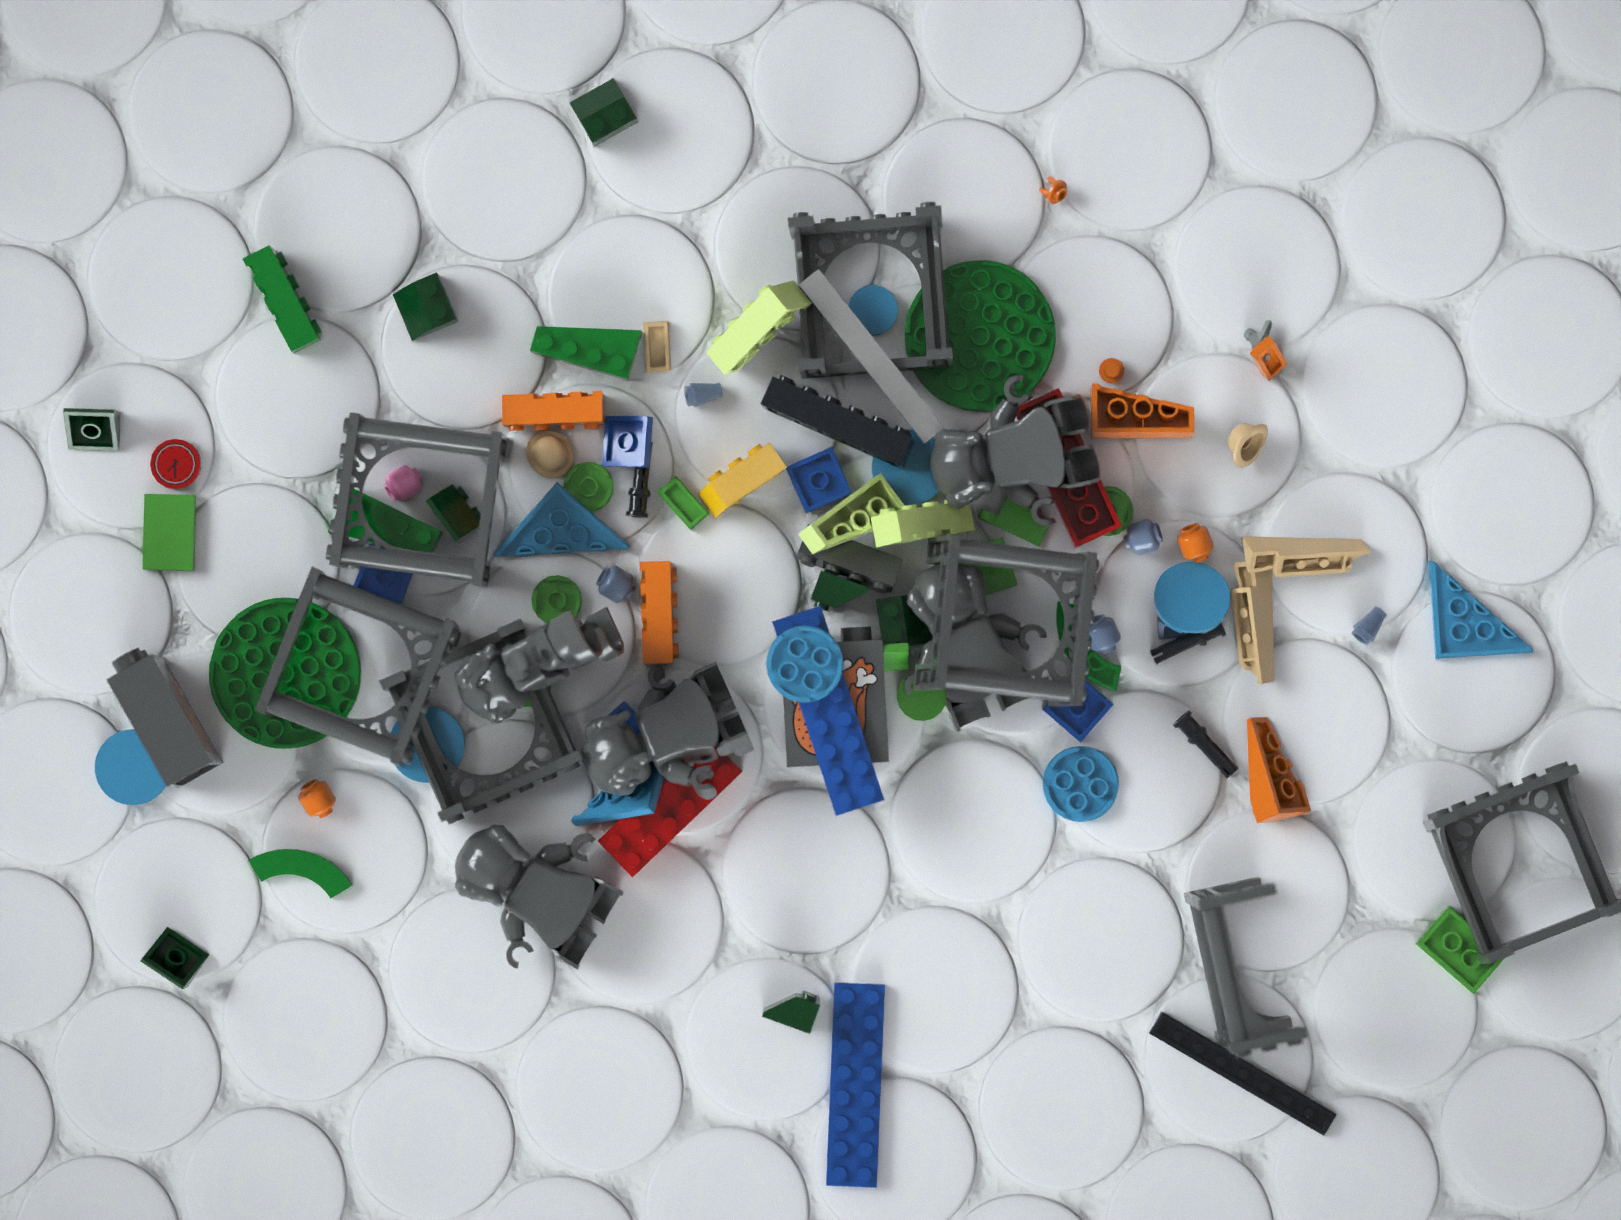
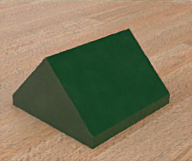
(92, 429)
(175, 958)

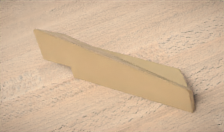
(1301, 555)
(1254, 621)

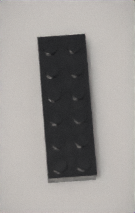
(837, 422)

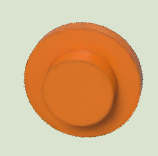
(1111, 370)

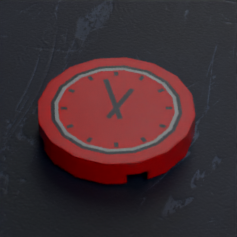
(175, 464)

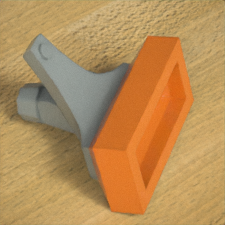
(1265, 351)

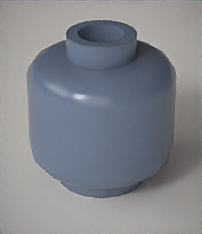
(1143, 537)
(616, 584)
(1104, 634)

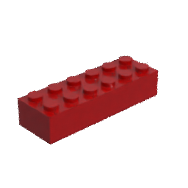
(1083, 509)
(640, 838)

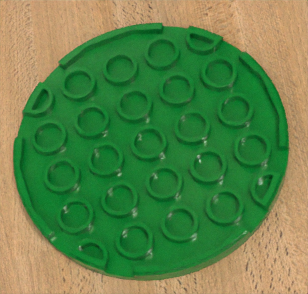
(995, 332)
(320, 670)

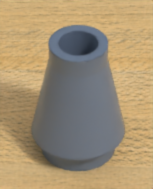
(702, 393)
(1369, 626)

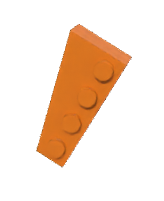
(553, 410)
(1132, 416)
(658, 612)

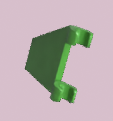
(1015, 521)

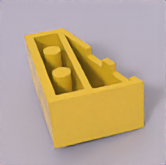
(741, 479)

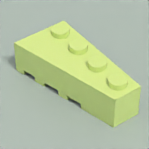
(757, 325)
(851, 516)
(920, 523)

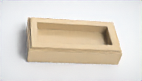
(657, 347)

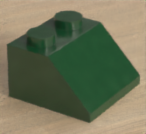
(603, 112)
(425, 306)
(455, 512)
(835, 591)
(900, 623)
(794, 1011)

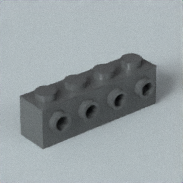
(857, 563)

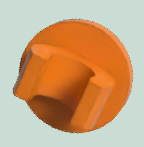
(1057, 191)

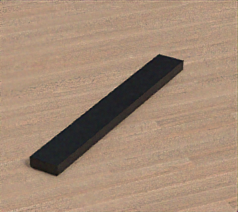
(1242, 1073)

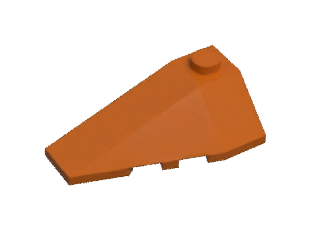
(1272, 785)

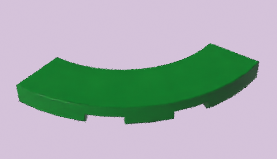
(1100, 670)
(303, 864)

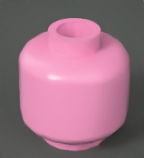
(403, 483)

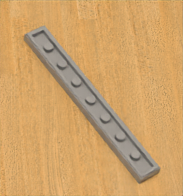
(871, 356)

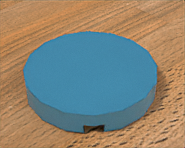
(874, 308)

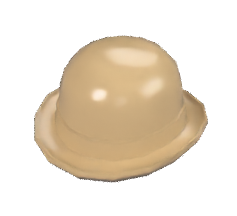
(1246, 443)
(550, 454)

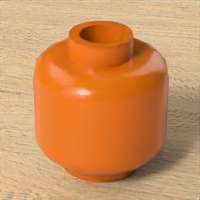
(1195, 542)
(317, 798)

